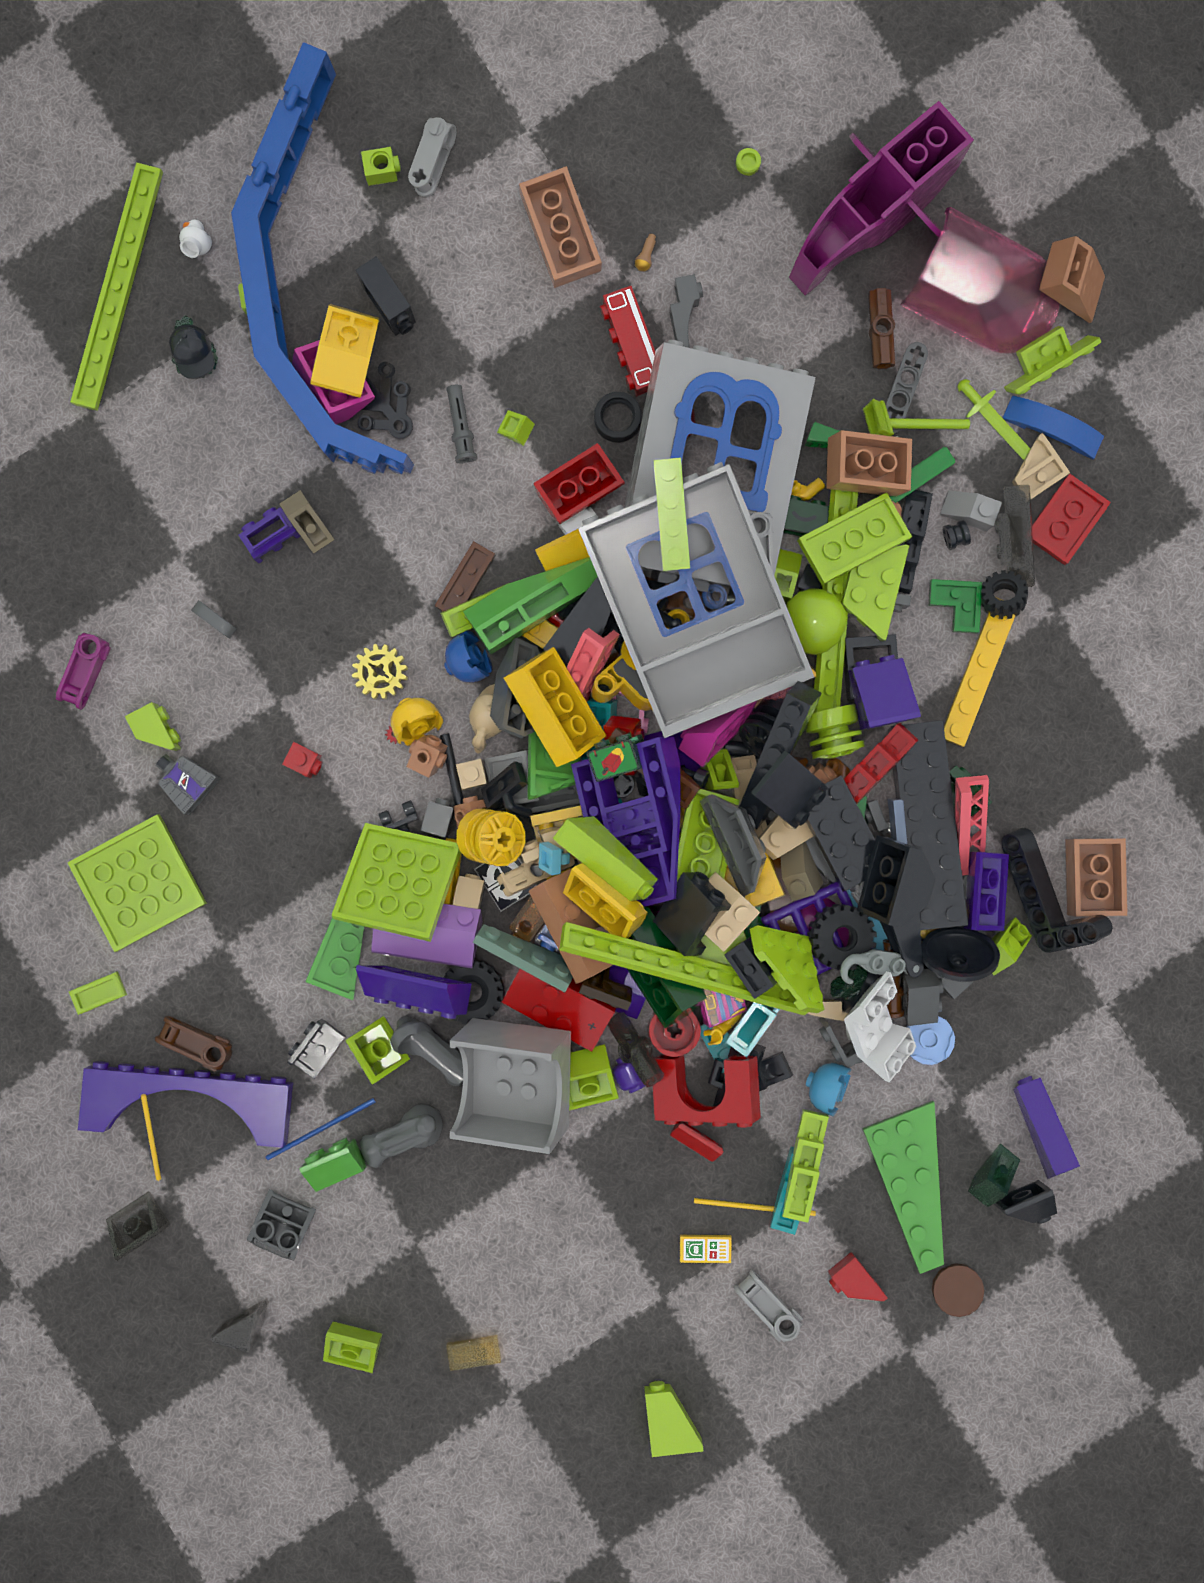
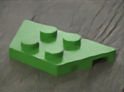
(543, 773)

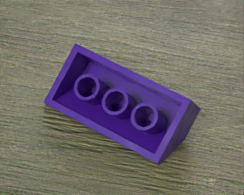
(414, 989)

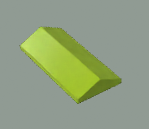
(697, 842)

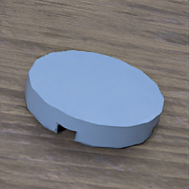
(925, 1038)

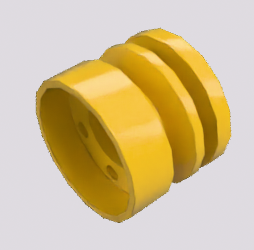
(491, 837)

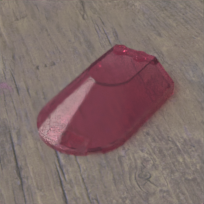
(983, 287)

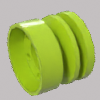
(834, 732)

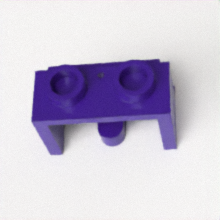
(273, 541)

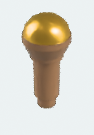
(643, 260)

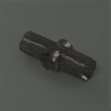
(635, 1049)

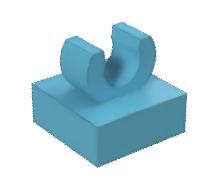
(552, 858)

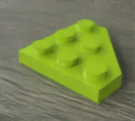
(791, 964)

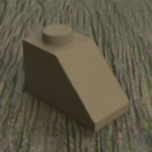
(306, 521)
(800, 873)

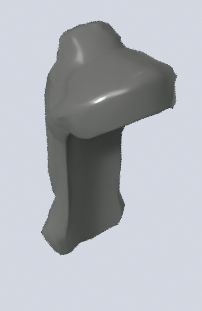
(419, 1039)
(416, 1129)

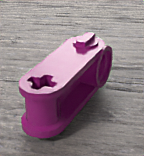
(82, 670)

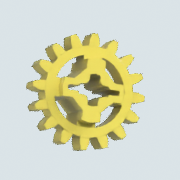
(373, 681)

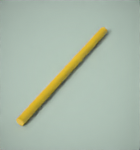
(151, 1137)

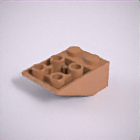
(1073, 277)

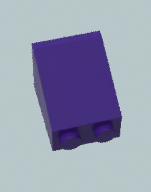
(883, 692)

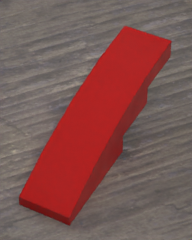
(879, 761)

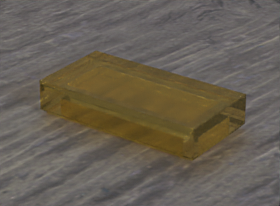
(473, 1352)

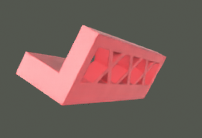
(590, 659)
(964, 820)

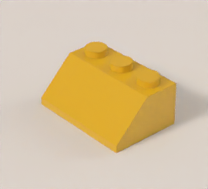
(604, 902)

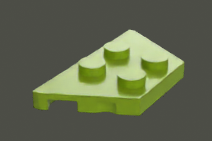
(873, 590)

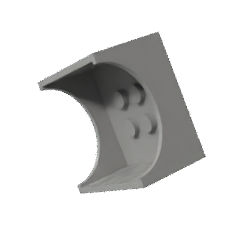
(513, 1085)

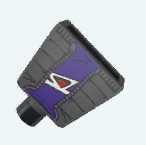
(186, 782)

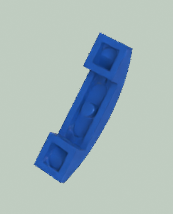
(1054, 424)

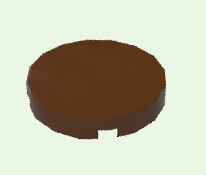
(958, 1290)

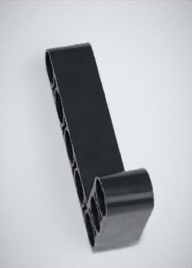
(1040, 901)

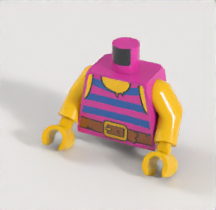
(720, 1013)

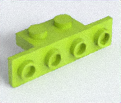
(1047, 355)

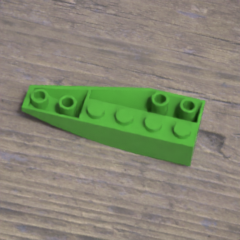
(528, 603)

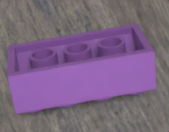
(450, 943)

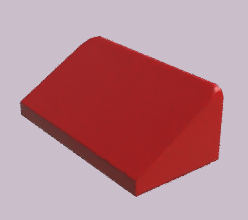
(697, 1141)

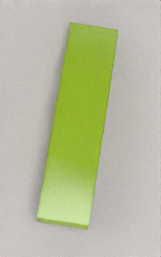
(805, 1165)

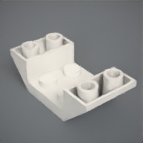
(873, 1034)

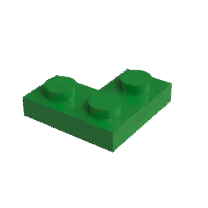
(963, 597)

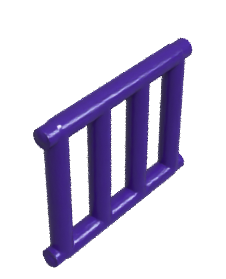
(794, 910)

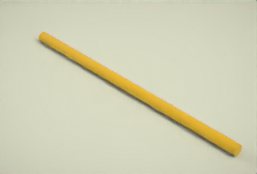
(738, 1205)

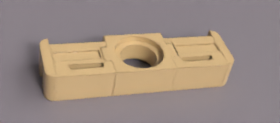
(522, 878)

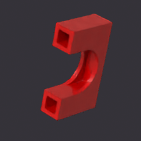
(738, 1106)

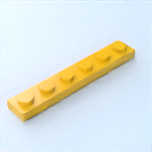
(976, 678)

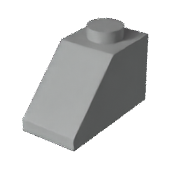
(972, 508)

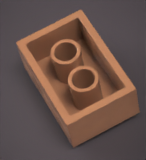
(869, 463)
(1096, 877)

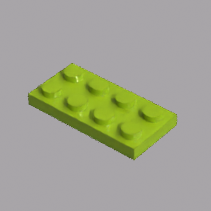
(854, 538)

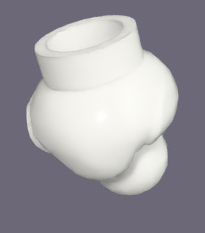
(194, 239)

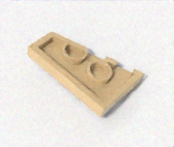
(781, 837)

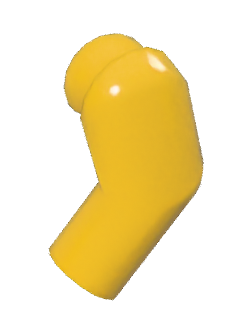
(807, 492)

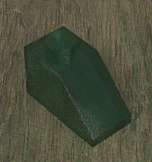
(995, 1176)

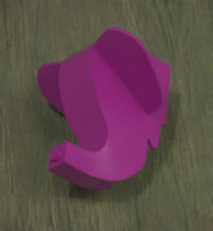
(884, 194)

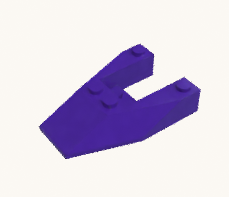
(646, 824)

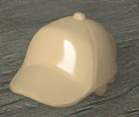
(481, 721)

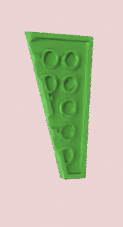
(909, 1169)

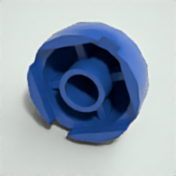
(466, 660)

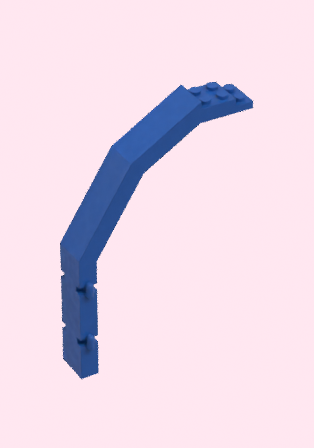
(252, 222)

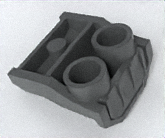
(281, 1225)

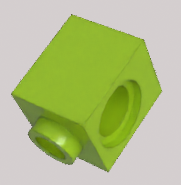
(373, 158)

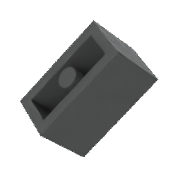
(922, 998)

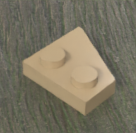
(1041, 467)

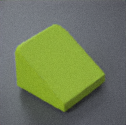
(516, 427)

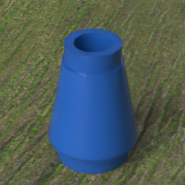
(708, 598)

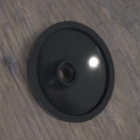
(960, 954)

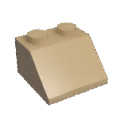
(730, 923)

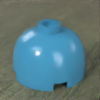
(828, 1086)

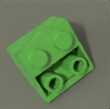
(334, 1165)

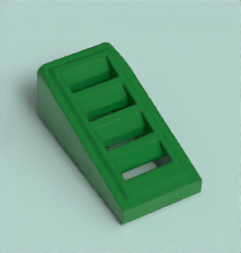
(819, 435)

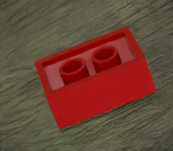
(578, 484)

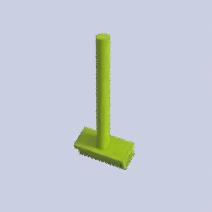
(881, 424)

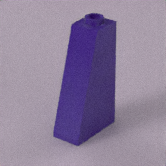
(1045, 1128)

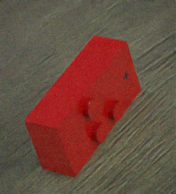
(560, 1010)

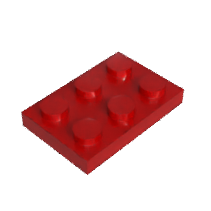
(1068, 519)

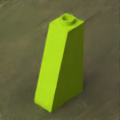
(606, 857)

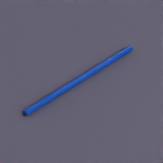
(320, 1129)

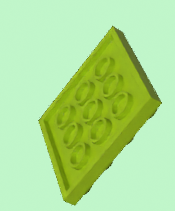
(397, 882)
(137, 883)

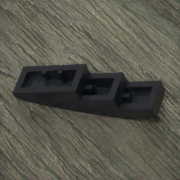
(915, 516)

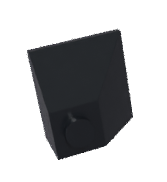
(1029, 1203)

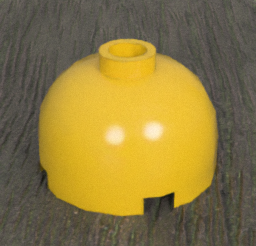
(413, 719)

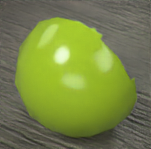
(817, 619)

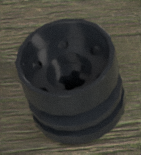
(758, 725)

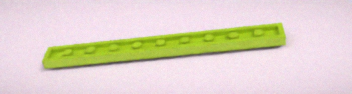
(116, 286)
(830, 664)
(667, 965)

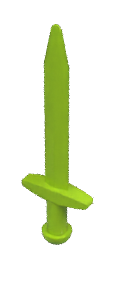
(991, 415)

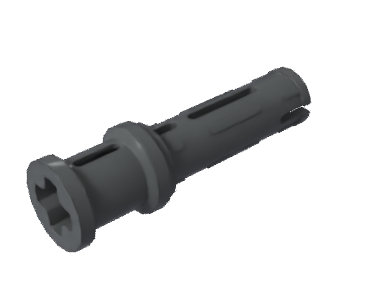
(462, 435)

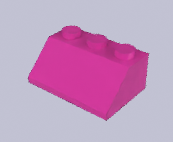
(336, 404)
(708, 738)

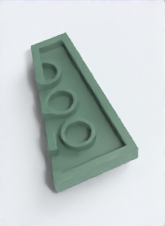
(527, 956)

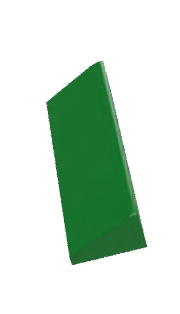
(927, 470)

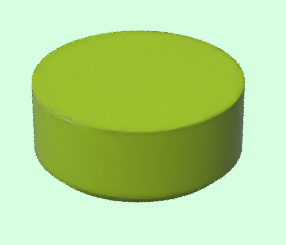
(748, 161)

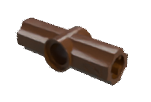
(881, 314)

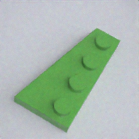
(337, 959)

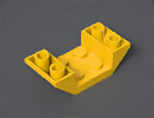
(344, 350)

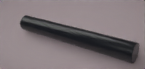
(452, 770)

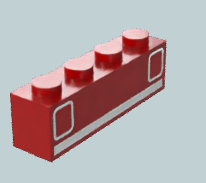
(631, 336)

